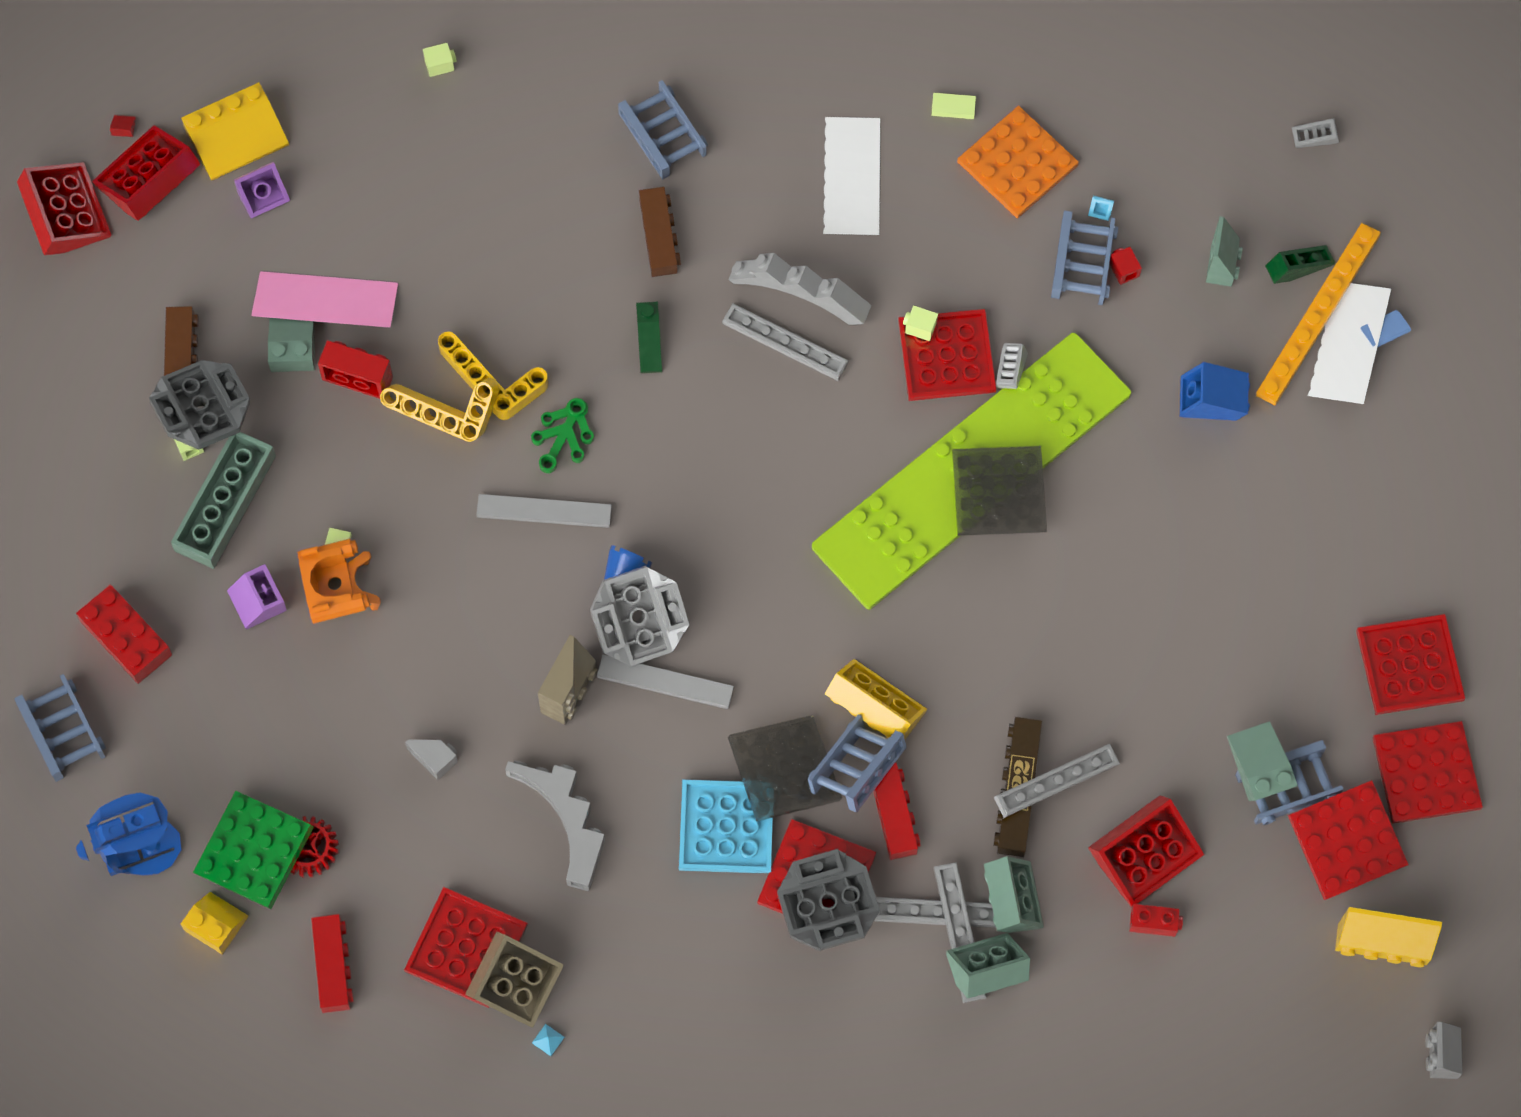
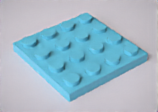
(721, 829)

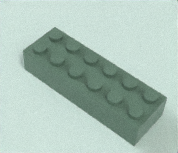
(223, 499)

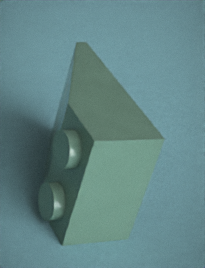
(1224, 255)
(291, 345)
(1261, 761)

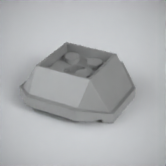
(661, 619)

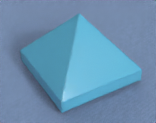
(1101, 208)
(548, 1040)

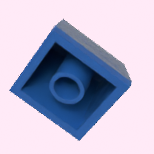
(1214, 393)

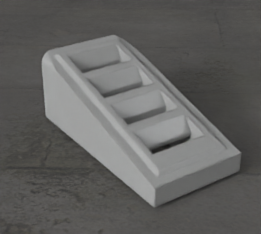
(1316, 141)
(1011, 352)

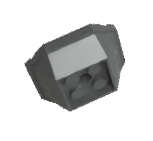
(198, 385)
(828, 877)

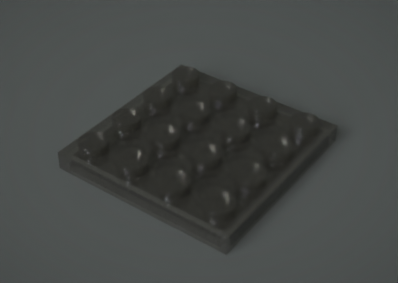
(999, 490)
(777, 767)

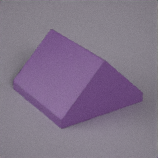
(261, 190)

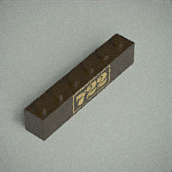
(1021, 768)

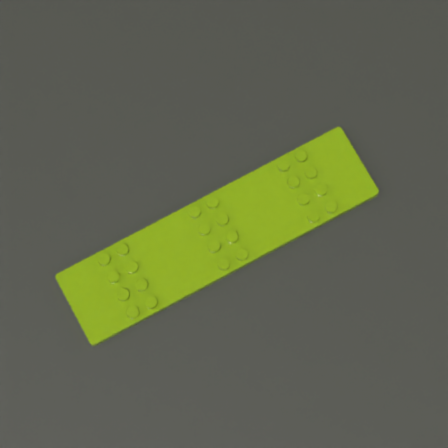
(916, 510)

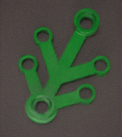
(563, 432)

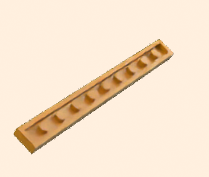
(1318, 314)

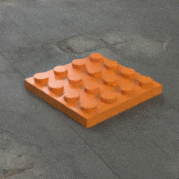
(1017, 161)

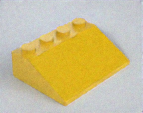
(235, 131)
(1387, 936)

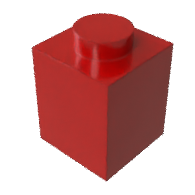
(1124, 265)

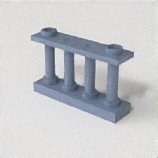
(651, 146)
(1067, 245)
(48, 745)
(1310, 752)
(868, 778)

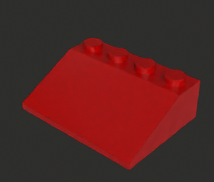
(146, 172)
(63, 207)
(1146, 850)

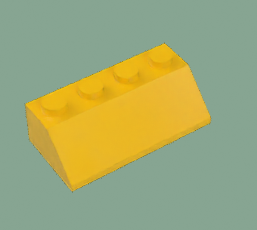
(874, 699)

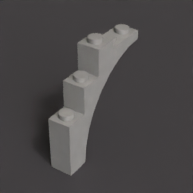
(802, 282)
(574, 813)

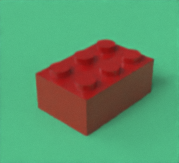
(355, 369)

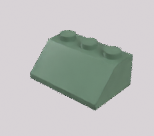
(1013, 895)
(988, 965)

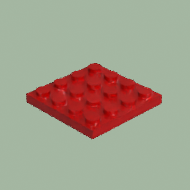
(953, 361)
(1410, 664)
(1427, 772)
(1348, 840)
(803, 842)
(458, 940)

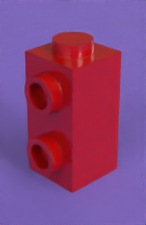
(1155, 920)

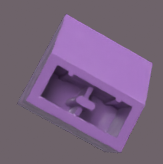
(256, 597)

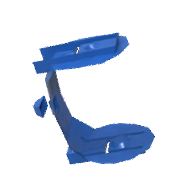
(141, 830)

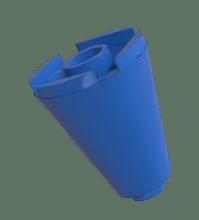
(623, 562)

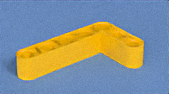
(505, 396)
(444, 411)

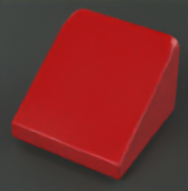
(122, 126)

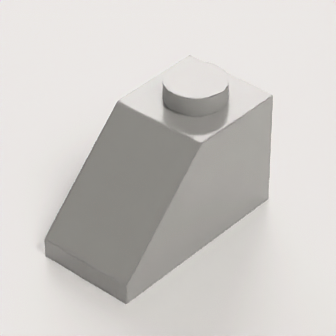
(433, 755)

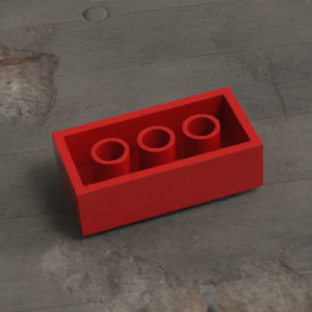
(124, 634)

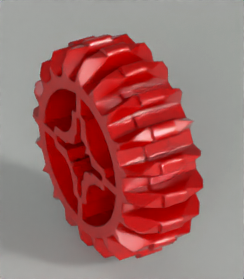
(315, 838)

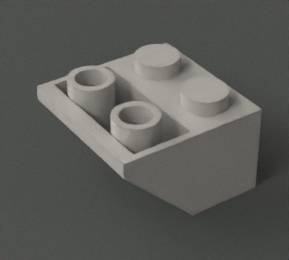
(1444, 1051)

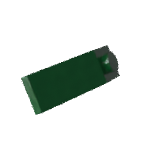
(1298, 263)
(649, 337)

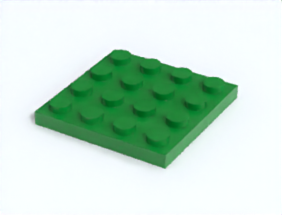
(253, 849)

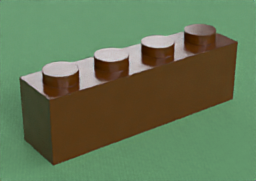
(658, 231)
(180, 338)

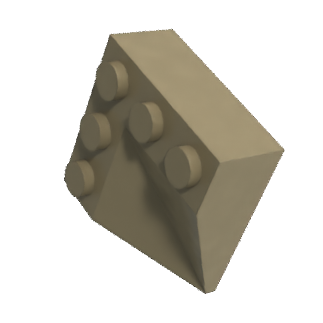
(567, 681)
(514, 979)

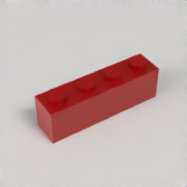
(895, 816)
(331, 963)

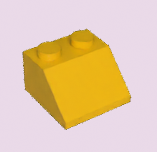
(214, 922)

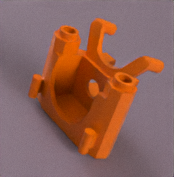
(329, 561)

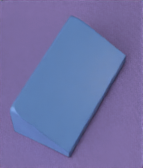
(1393, 327)

